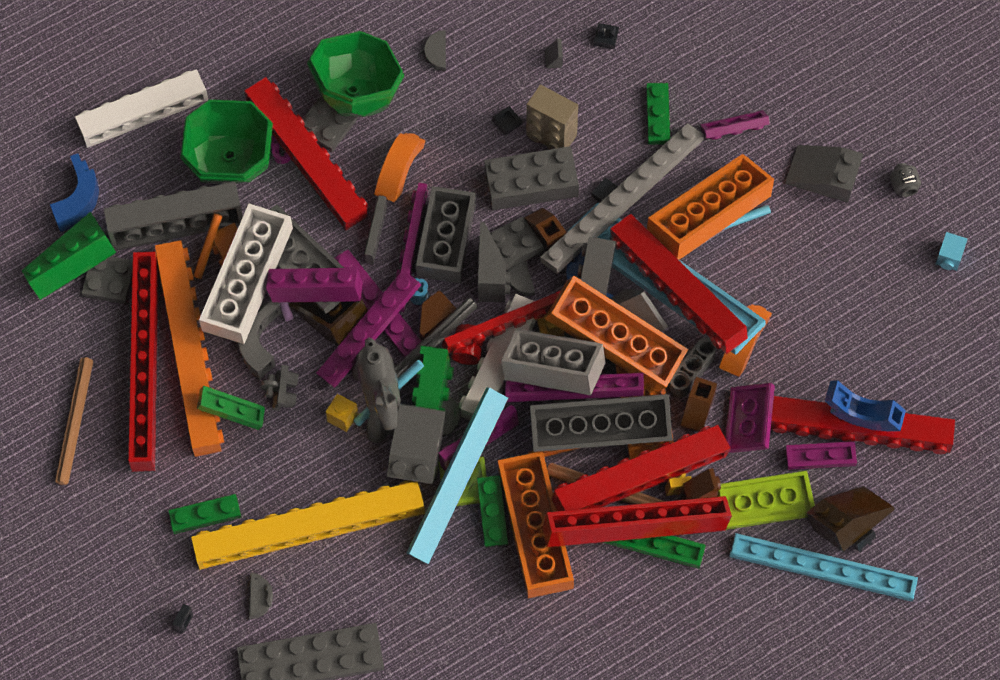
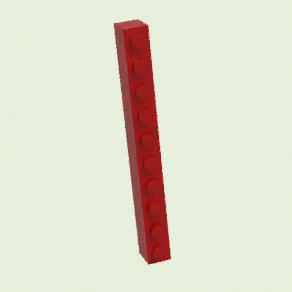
(143, 362)

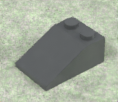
(825, 170)
(492, 274)
(416, 444)

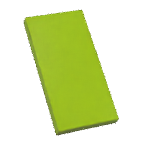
(768, 499)

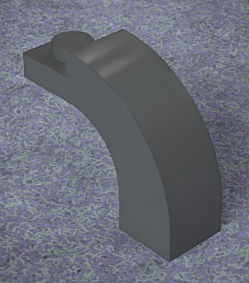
(254, 356)

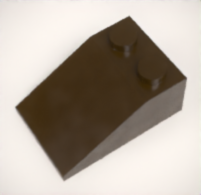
(334, 324)
(848, 516)

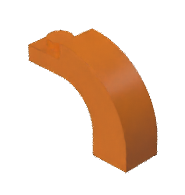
(397, 165)
(737, 363)

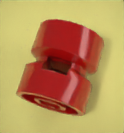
(471, 354)

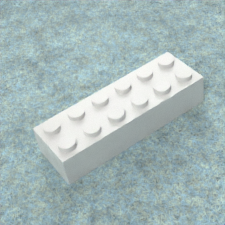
(244, 273)

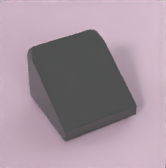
(554, 55)

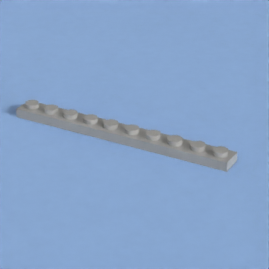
(622, 198)

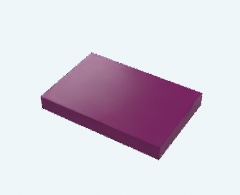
(750, 417)

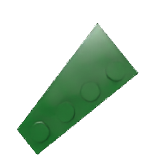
(69, 257)
(433, 379)

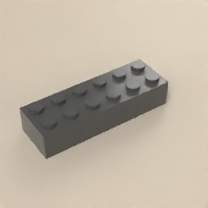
(172, 215)
(601, 422)

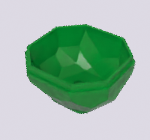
(355, 73)
(223, 130)

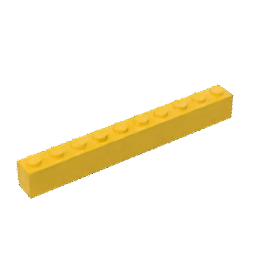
(308, 524)

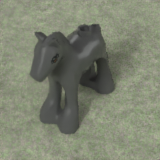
(380, 387)

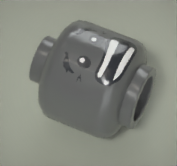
(905, 180)

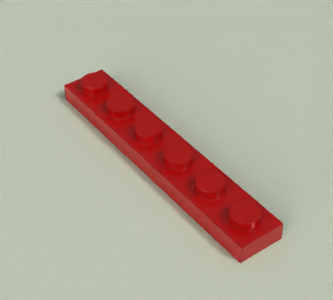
(498, 325)

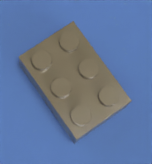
(551, 119)

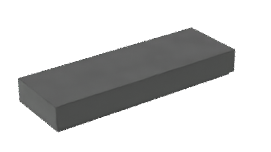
(375, 230)

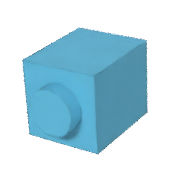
(951, 251)

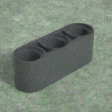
(696, 358)

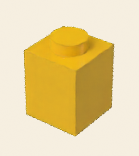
(342, 412)

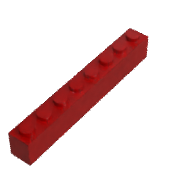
(307, 155)
(678, 284)
(815, 418)
(643, 471)
(636, 521)

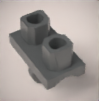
(281, 397)

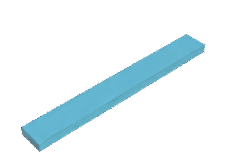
(457, 475)
(824, 567)

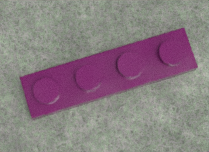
(507, 420)

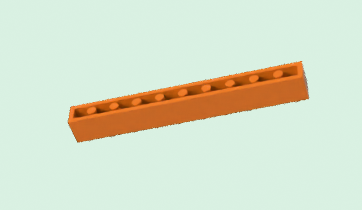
(187, 345)

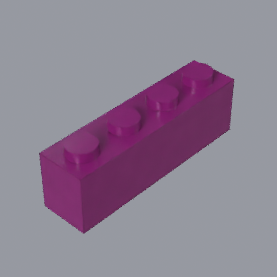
(314, 285)

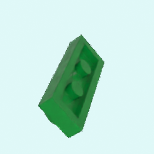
(658, 113)
(230, 407)
(492, 511)
(205, 514)

